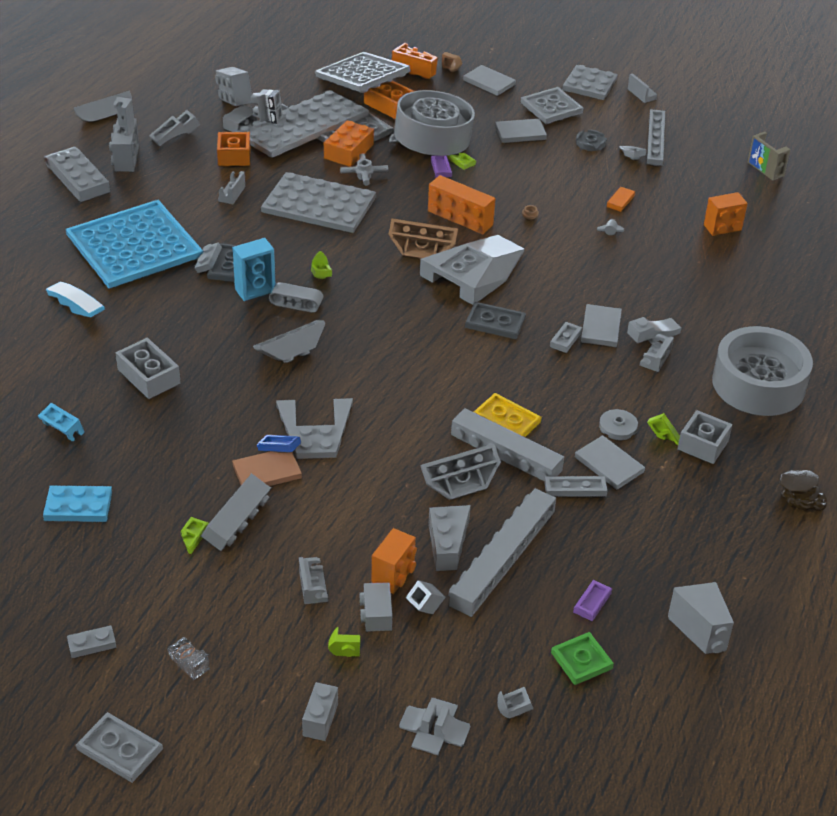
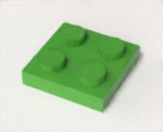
(582, 658)

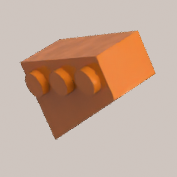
(420, 63)

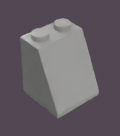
(702, 616)

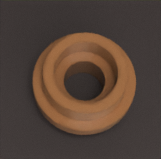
(530, 212)

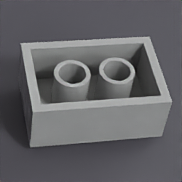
(234, 86)
(124, 148)
(148, 368)

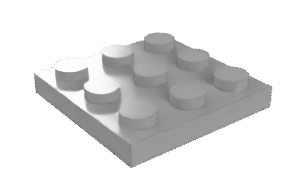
(590, 82)
(551, 105)

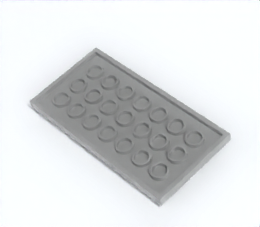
(303, 123)

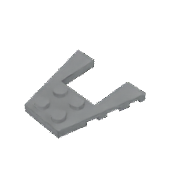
(317, 440)

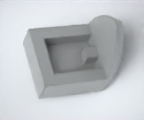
(514, 703)

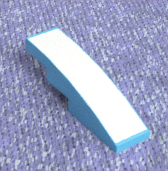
(76, 299)

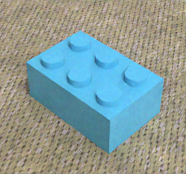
(254, 269)

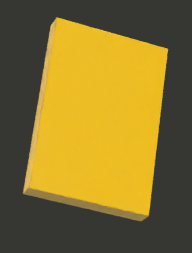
(509, 415)

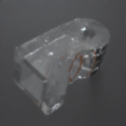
(188, 657)

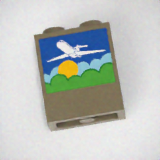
(766, 158)

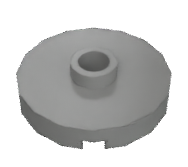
(618, 424)

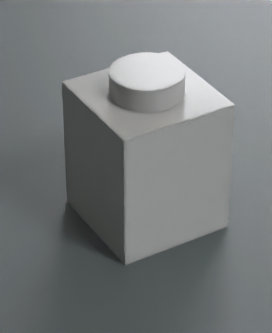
(425, 597)

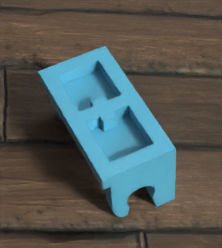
(61, 420)

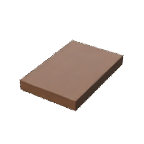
(269, 467)

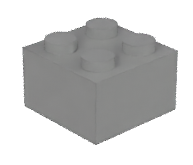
(704, 436)

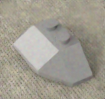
(293, 342)
(462, 472)

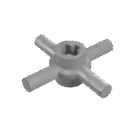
(364, 169)

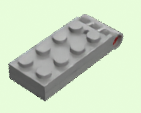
(77, 173)

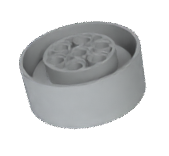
(434, 122)
(762, 370)

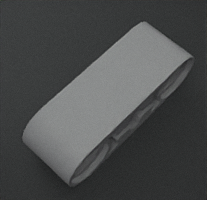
(296, 297)

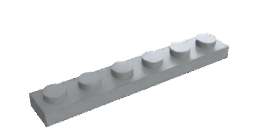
(656, 137)

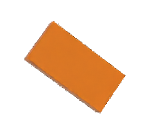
(620, 199)

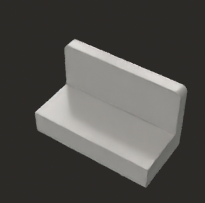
(640, 89)

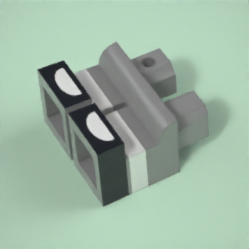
(268, 105)

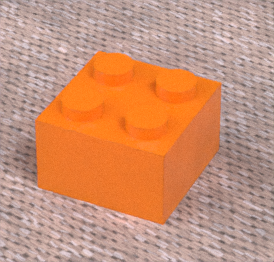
(233, 149)
(725, 213)
(394, 559)

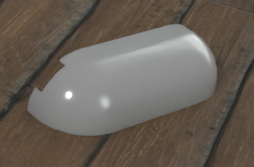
(100, 108)

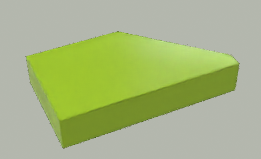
(462, 160)
(663, 428)
(192, 533)

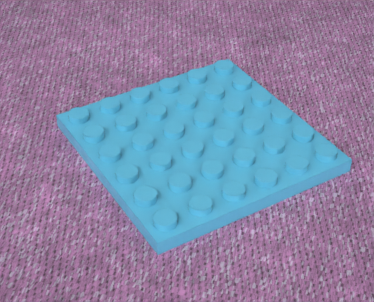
(134, 243)

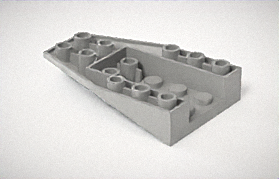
(474, 266)

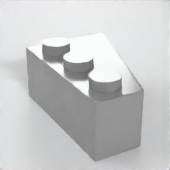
(447, 534)

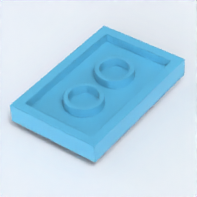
(78, 503)

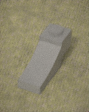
(172, 127)
(644, 330)

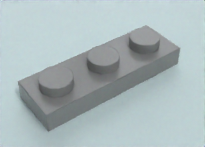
(575, 485)

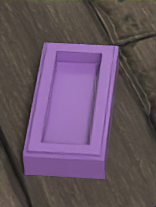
(441, 166)
(592, 600)

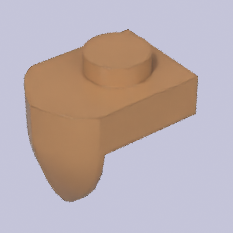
(451, 61)

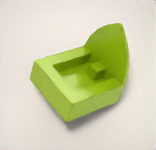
(320, 266)
(344, 644)

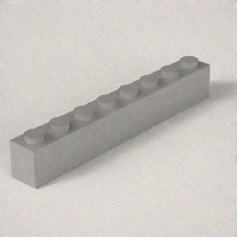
(501, 552)

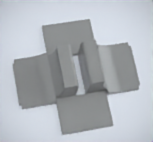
(446, 728)

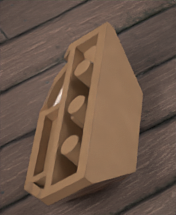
(421, 239)

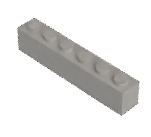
(509, 445)

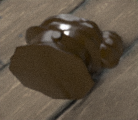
(802, 490)

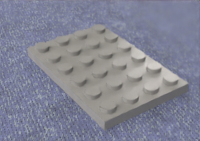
(363, 71)
(319, 202)

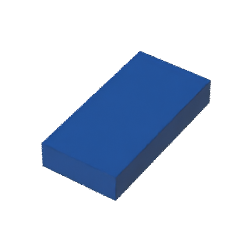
(279, 443)

